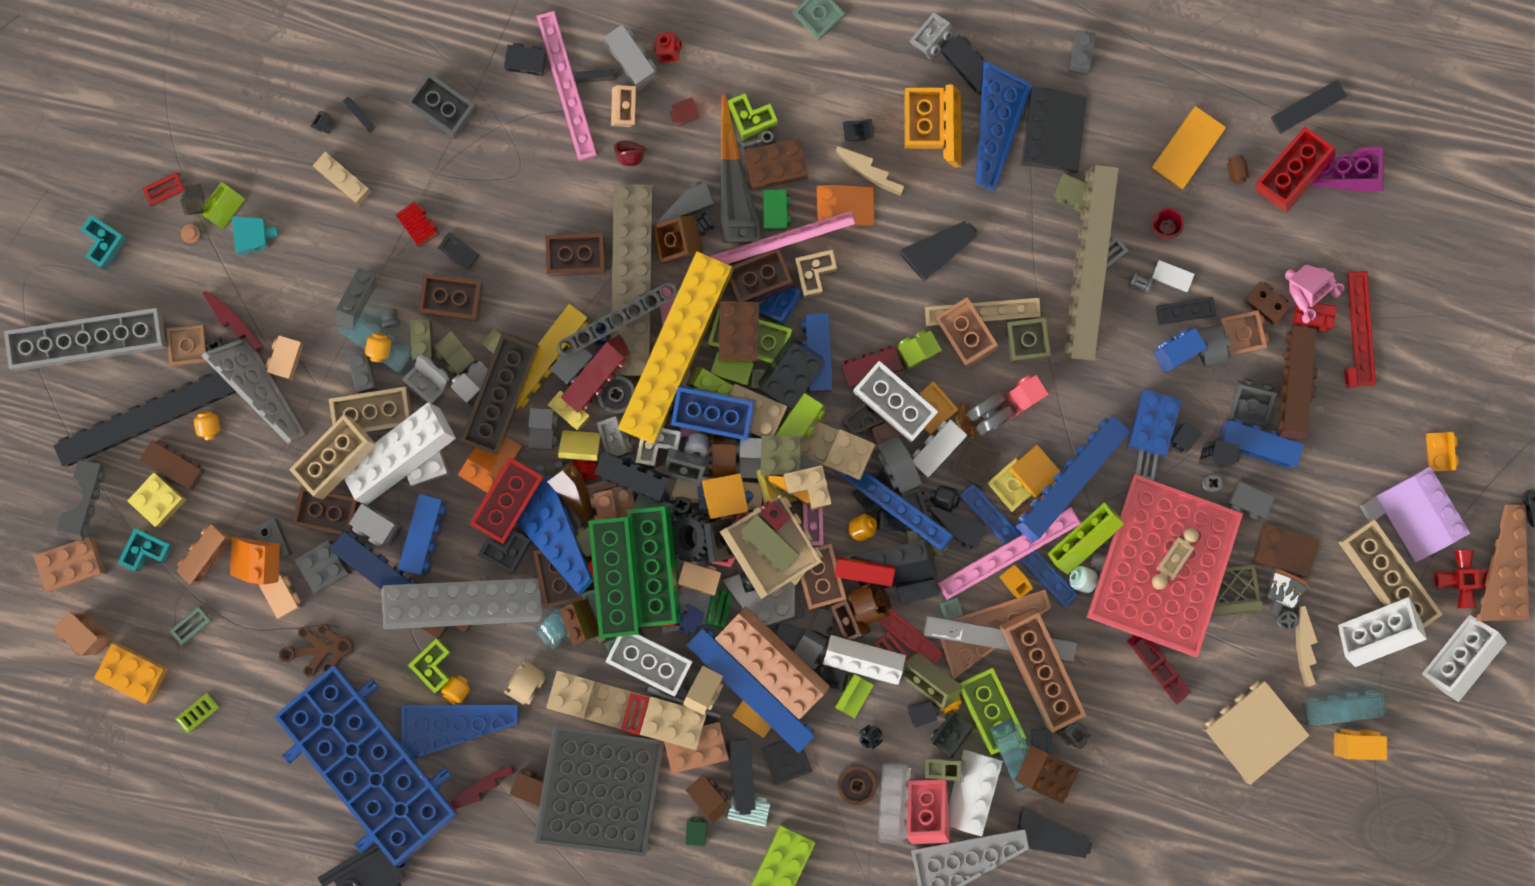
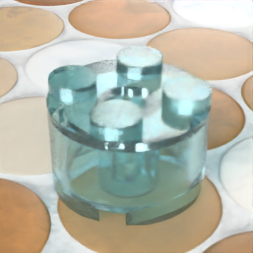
(552, 629)

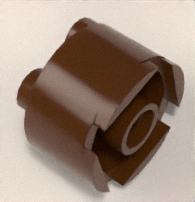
(869, 603)
(867, 788)

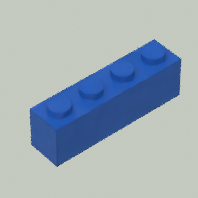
(819, 340)

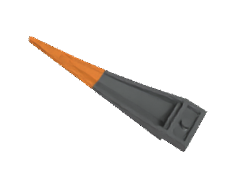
(738, 212)

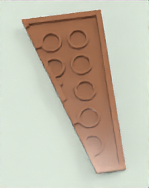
(1507, 576)
(963, 655)

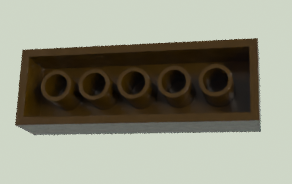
(500, 393)

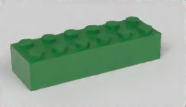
(654, 566)
(613, 577)

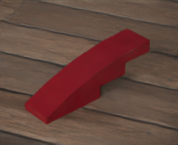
(227, 317)
(1159, 668)
(473, 793)

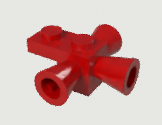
(1462, 579)

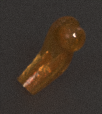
(964, 421)

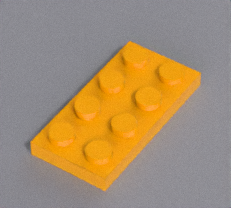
(953, 130)

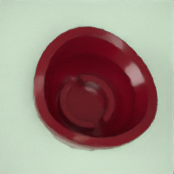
(629, 153)
(1167, 223)

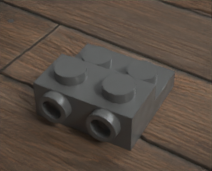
(1252, 403)

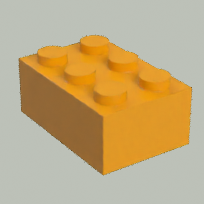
(923, 118)
(131, 673)
(1360, 744)

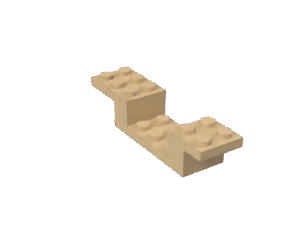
(826, 445)
(608, 706)

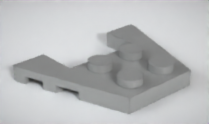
(771, 609)

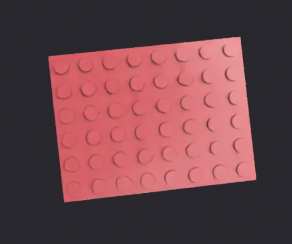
(1153, 521)

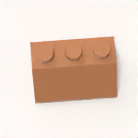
(203, 554)

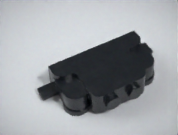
(366, 869)

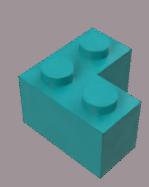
(107, 242)
(140, 546)

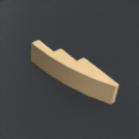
(862, 165)
(1304, 639)

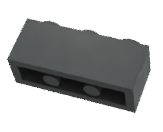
(355, 298)

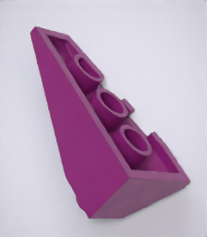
(1355, 171)

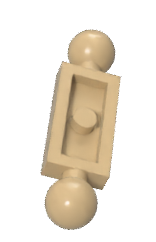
(1175, 558)

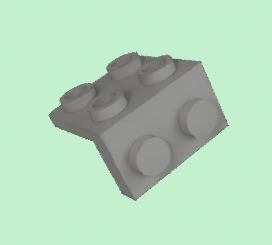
(426, 380)

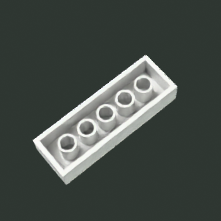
(400, 453)

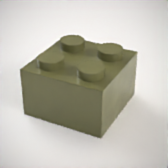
(1027, 340)
(781, 455)

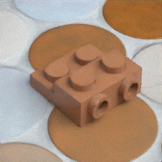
(1245, 332)
(612, 502)

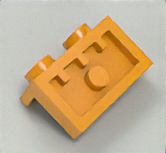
(1441, 451)

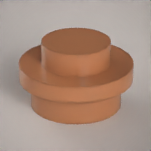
(190, 233)

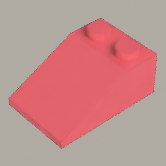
(928, 812)

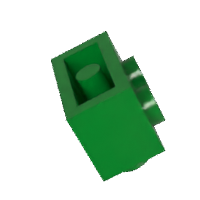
(776, 210)

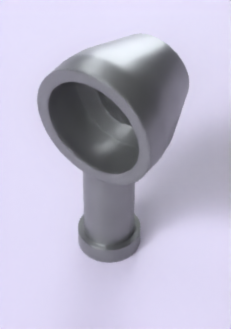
(759, 140)

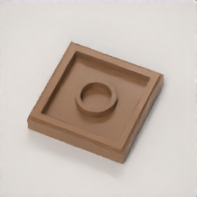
(186, 345)

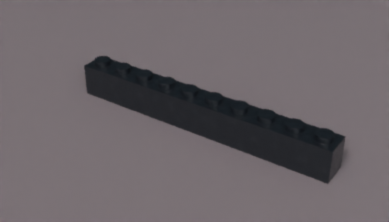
(142, 419)

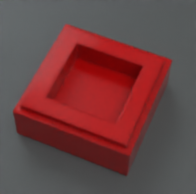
(1350, 377)

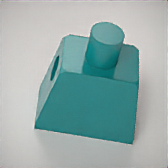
(252, 234)

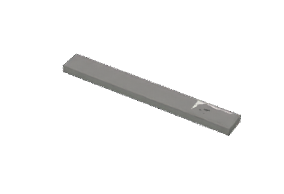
(985, 636)

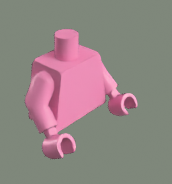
(1310, 286)

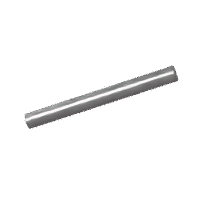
(677, 700)

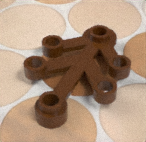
(320, 650)

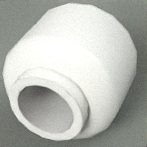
(697, 444)

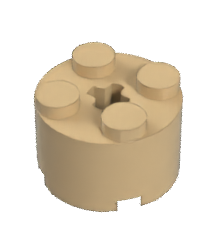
(524, 682)

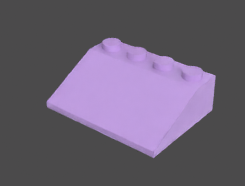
(1422, 514)

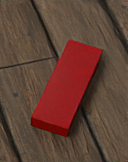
(864, 571)

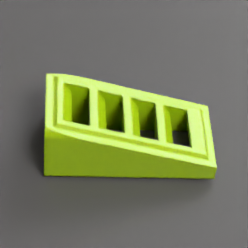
(180, 719)

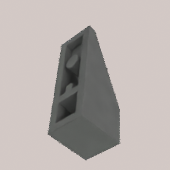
(691, 202)

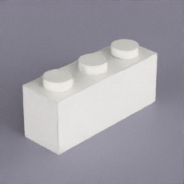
(938, 448)

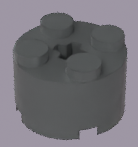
(1216, 345)
(610, 404)

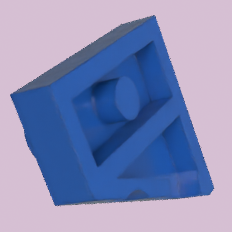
(780, 306)

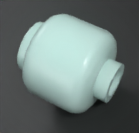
(1083, 579)

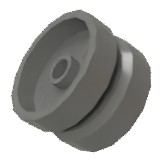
(991, 413)

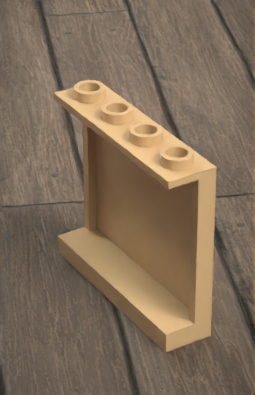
(758, 569)
(1255, 731)

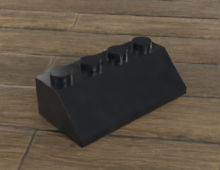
(911, 562)

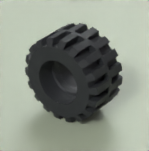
(682, 536)

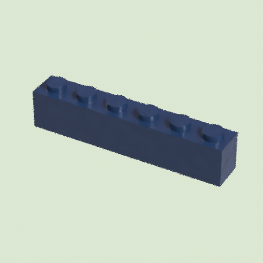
(366, 562)

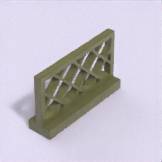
(1239, 607)

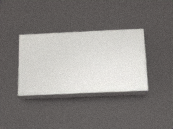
(1173, 276)

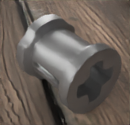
(1145, 287)
(1218, 483)

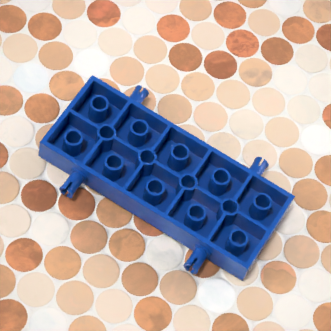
(366, 765)

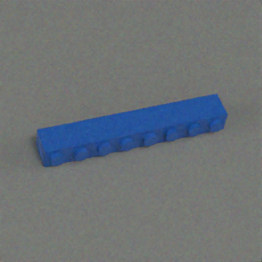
(1072, 478)
(750, 690)

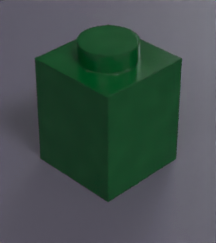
(696, 831)

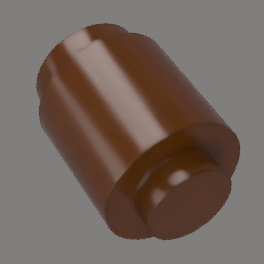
(1238, 169)

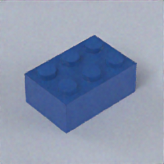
(1179, 349)
(1154, 423)

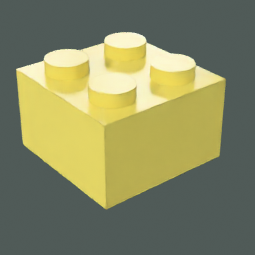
(157, 500)

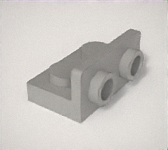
(933, 35)
(613, 439)

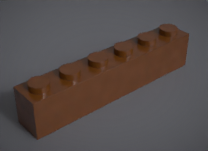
(1297, 383)

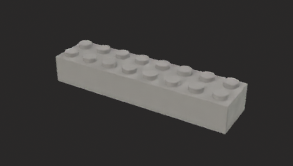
(85, 339)
(461, 603)

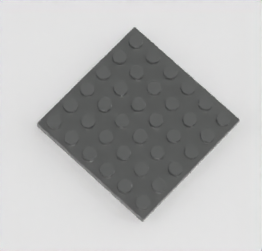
(598, 791)

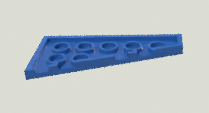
(1000, 114)
(552, 532)
(442, 726)

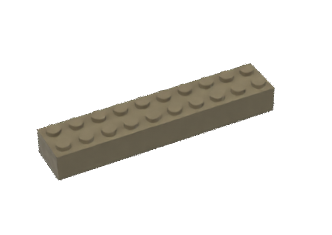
(1092, 262)
(632, 270)

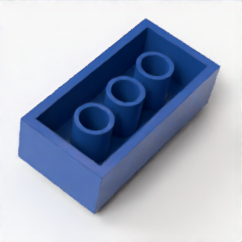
(714, 412)
(1262, 444)
(423, 534)

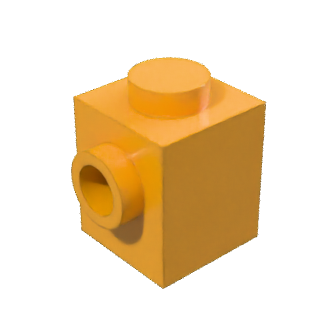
(1013, 579)

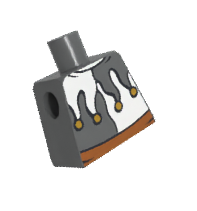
(1284, 590)

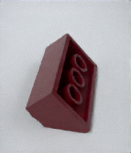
(596, 374)

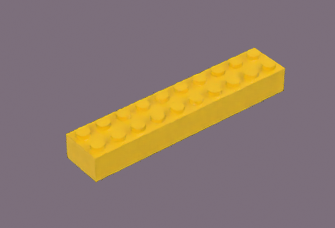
(676, 348)

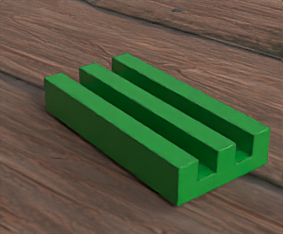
(722, 593)

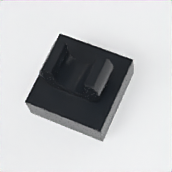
(321, 121)

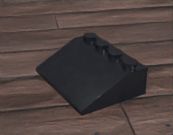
(1053, 129)

